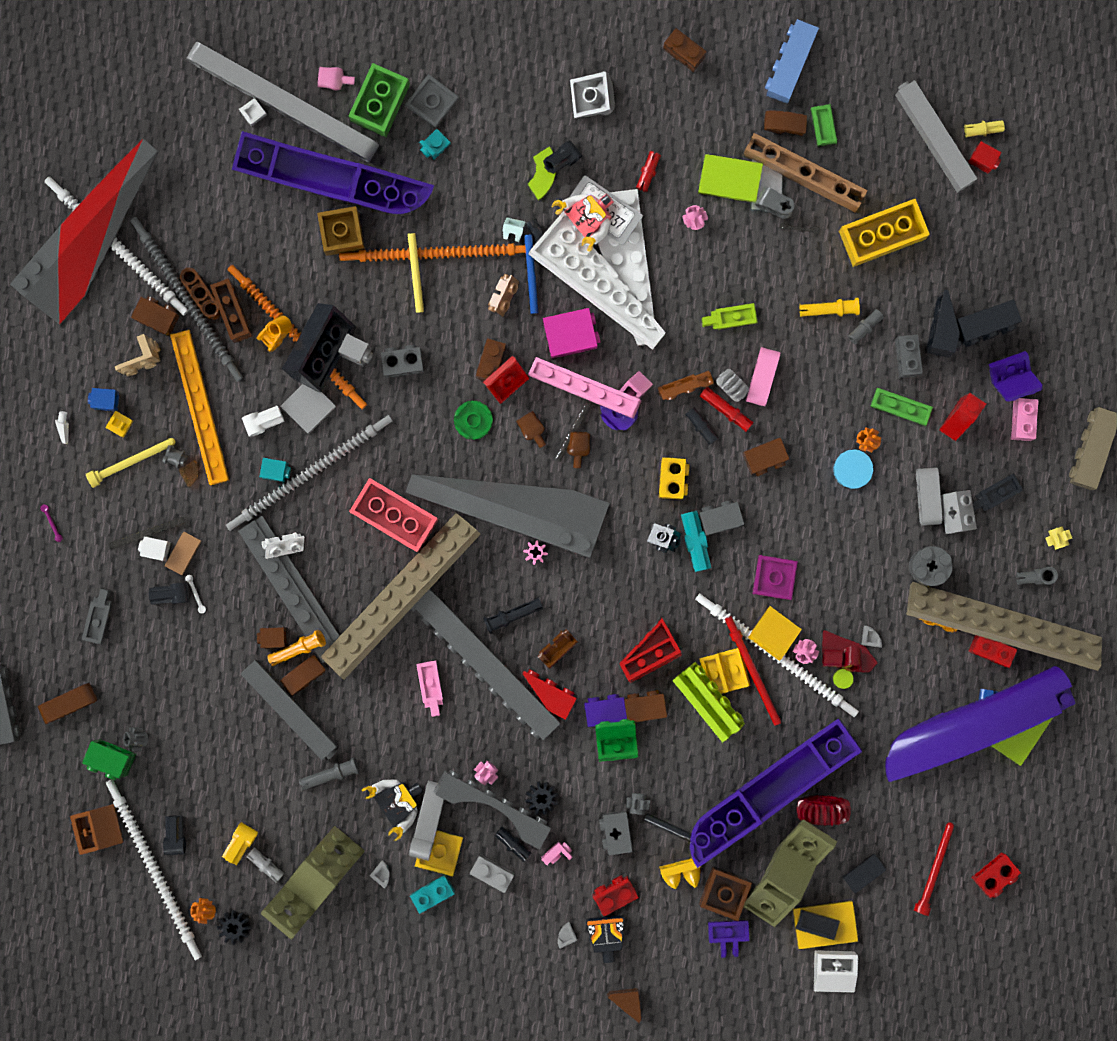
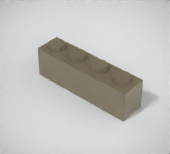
(1095, 448)

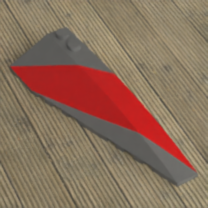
(69, 259)

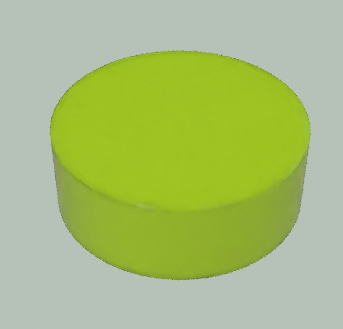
(843, 678)

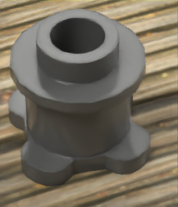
(175, 457)

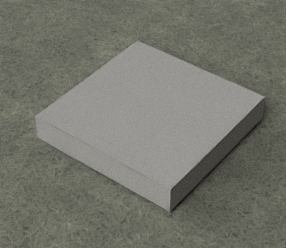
(308, 407)

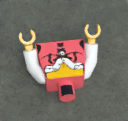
(588, 216)

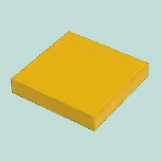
(774, 633)
(443, 854)

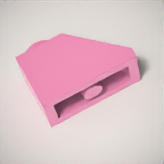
(636, 385)

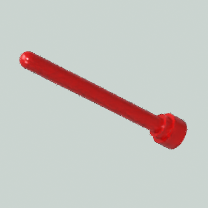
(923, 904)

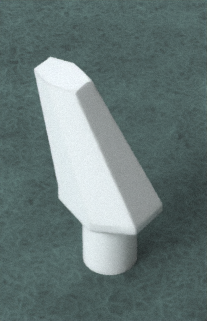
(62, 426)

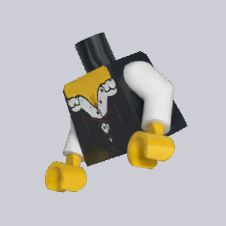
(396, 802)

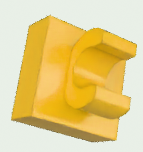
(119, 424)

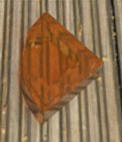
(190, 473)

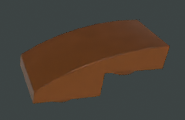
(785, 122)
(302, 675)

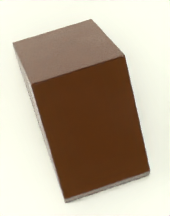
(628, 1001)

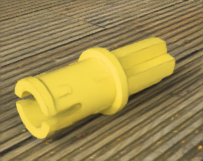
(984, 128)

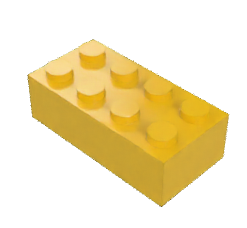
(884, 232)

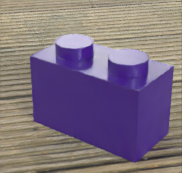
(605, 710)

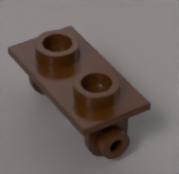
(553, 653)

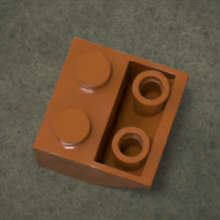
(96, 829)

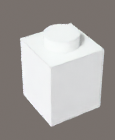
(154, 548)

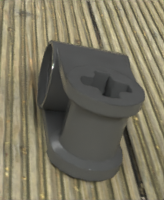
(772, 202)

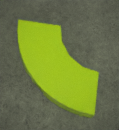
(542, 179)

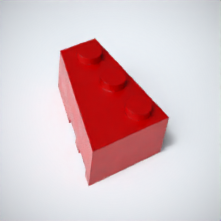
(651, 653)

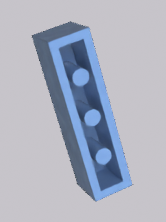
(792, 61)

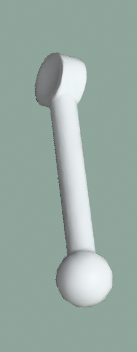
(202, 609)

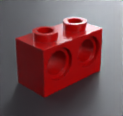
(993, 651)
(993, 870)

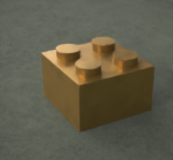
(341, 231)

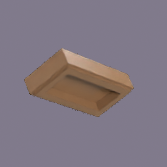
(183, 553)

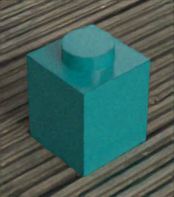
(274, 470)

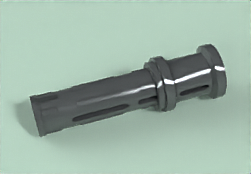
(338, 772)

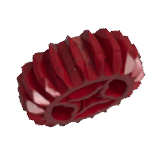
(824, 810)

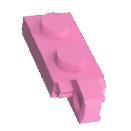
(430, 686)

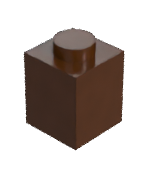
(272, 637)

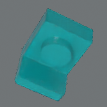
(434, 144)

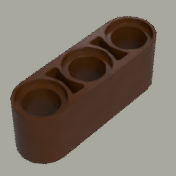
(193, 288)
(67, 703)

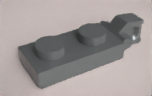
(97, 618)

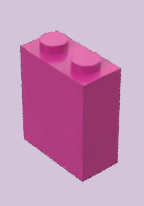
(571, 333)

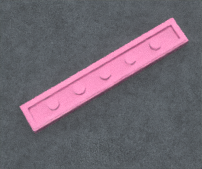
(584, 387)

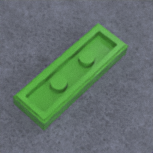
(901, 406)

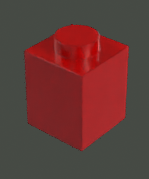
(985, 157)

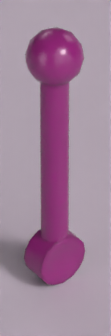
(44, 508)

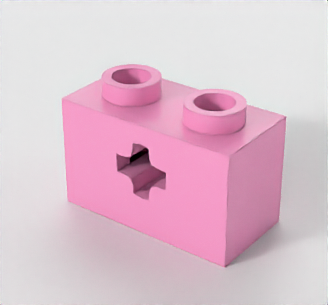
(1024, 419)

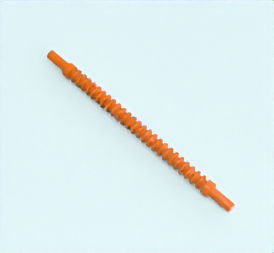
(363, 256)
(246, 284)

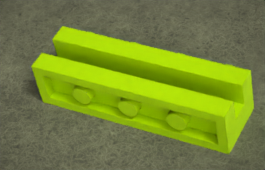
(709, 702)

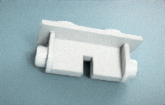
(289, 544)

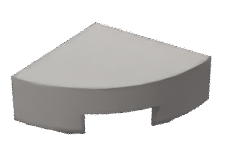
(871, 637)
(381, 874)
(566, 936)

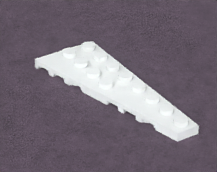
(630, 259)
(593, 278)

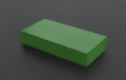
(823, 125)

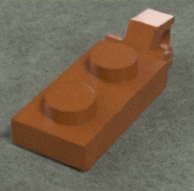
(685, 385)

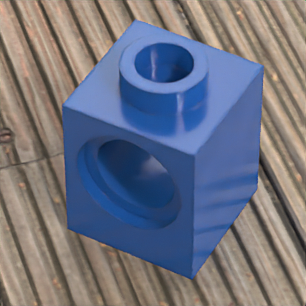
(103, 399)

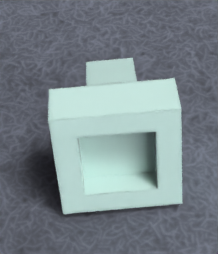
(513, 226)

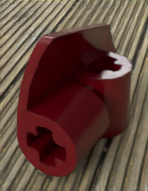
(845, 654)

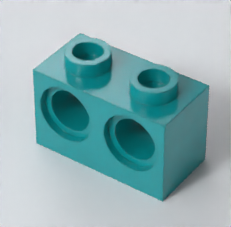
(432, 893)

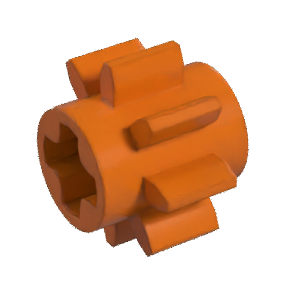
(868, 440)
(203, 911)

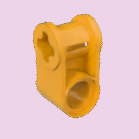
(275, 332)

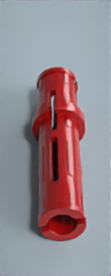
(725, 408)

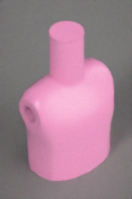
(333, 78)

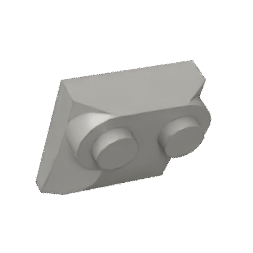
(592, 95)

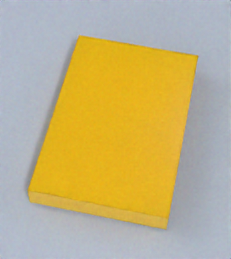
(846, 930)

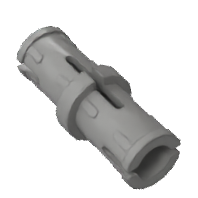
(265, 865)

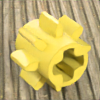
(1058, 538)

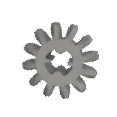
(732, 385)

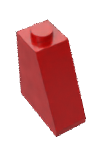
(962, 416)

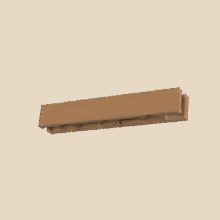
(819, 179)

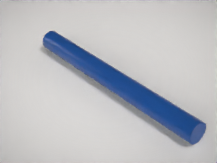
(531, 275)

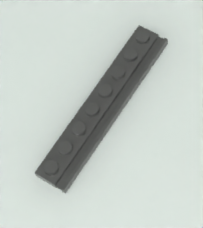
(289, 585)

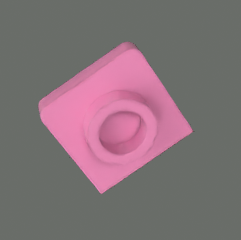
(553, 855)

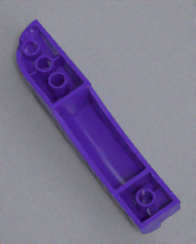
(979, 724)

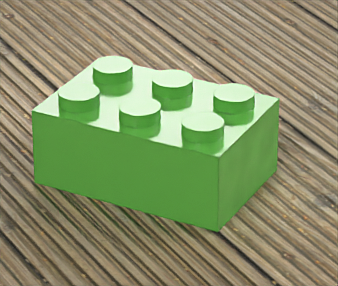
(379, 100)

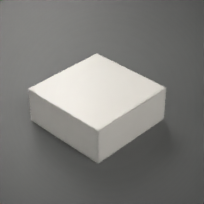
(252, 112)

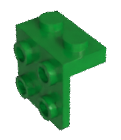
(616, 740)

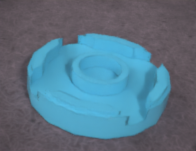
(853, 469)

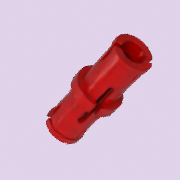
(648, 171)

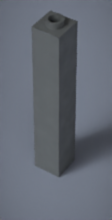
(290, 710)

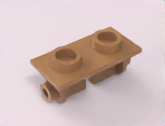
(508, 287)

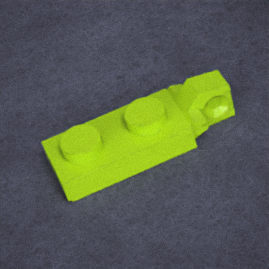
(731, 317)

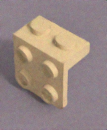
(148, 360)

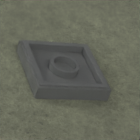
(432, 101)

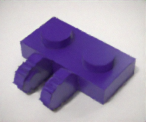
(728, 931)

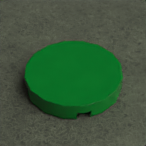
(474, 425)

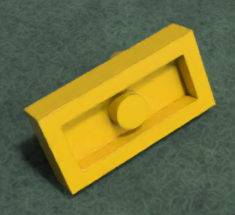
(672, 873)

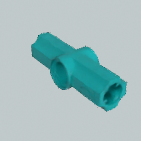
(695, 541)

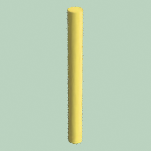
(415, 272)

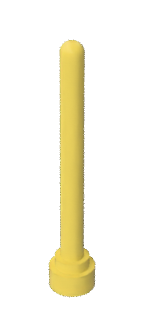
(96, 477)

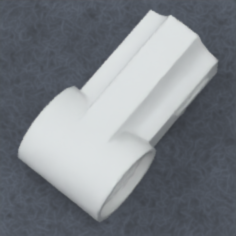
(257, 422)

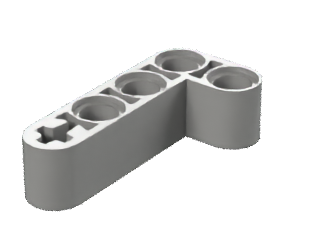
(427, 824)

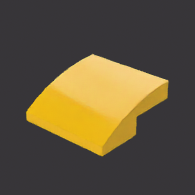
(726, 670)

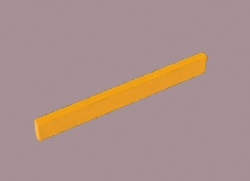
(199, 407)

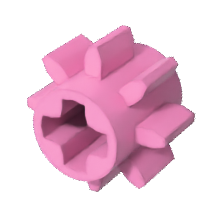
(695, 217)
(539, 557)
(806, 651)
(486, 773)

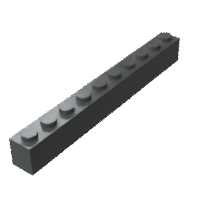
(486, 665)

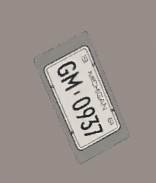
(623, 218)

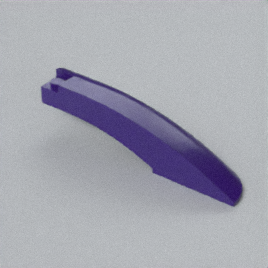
(329, 175)
(771, 790)

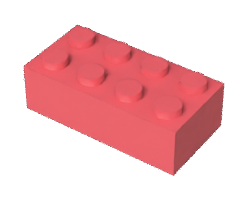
(394, 515)

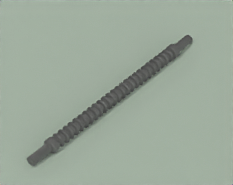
(146, 238)

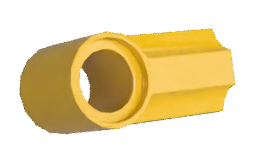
(242, 839)

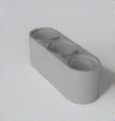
(929, 496)

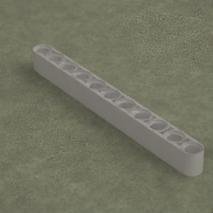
(282, 102)

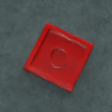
(506, 380)

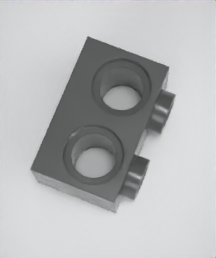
(908, 356)
(402, 367)

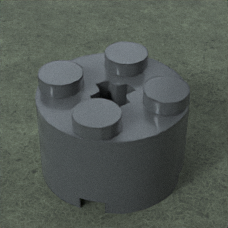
(940, 560)

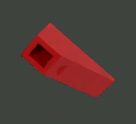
(554, 699)

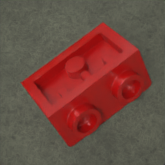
(614, 895)

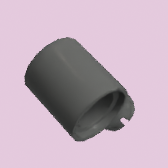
(1036, 576)

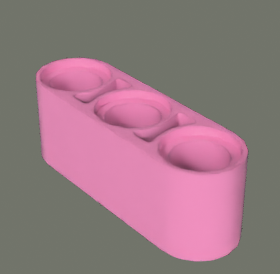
(763, 376)

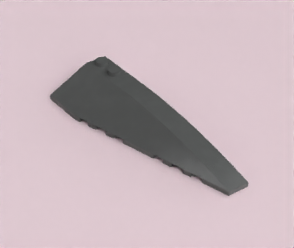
(543, 513)

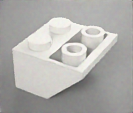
(835, 971)

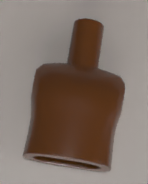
(532, 428)
(578, 446)

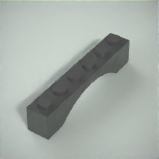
(457, 790)

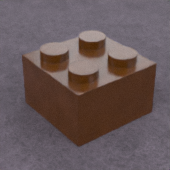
(725, 893)

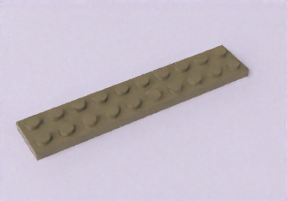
(400, 596)
(1004, 626)

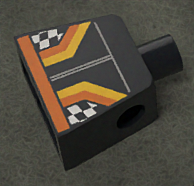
(606, 935)

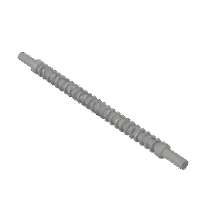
(247, 514)

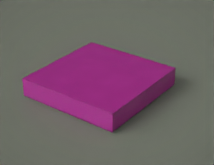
(775, 577)

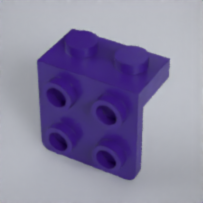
(1014, 377)

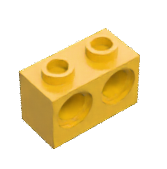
(668, 478)

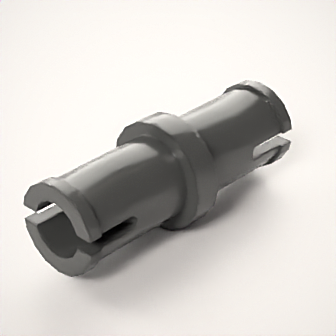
(865, 326)

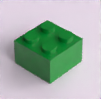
(108, 759)

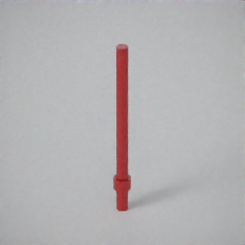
(736, 635)

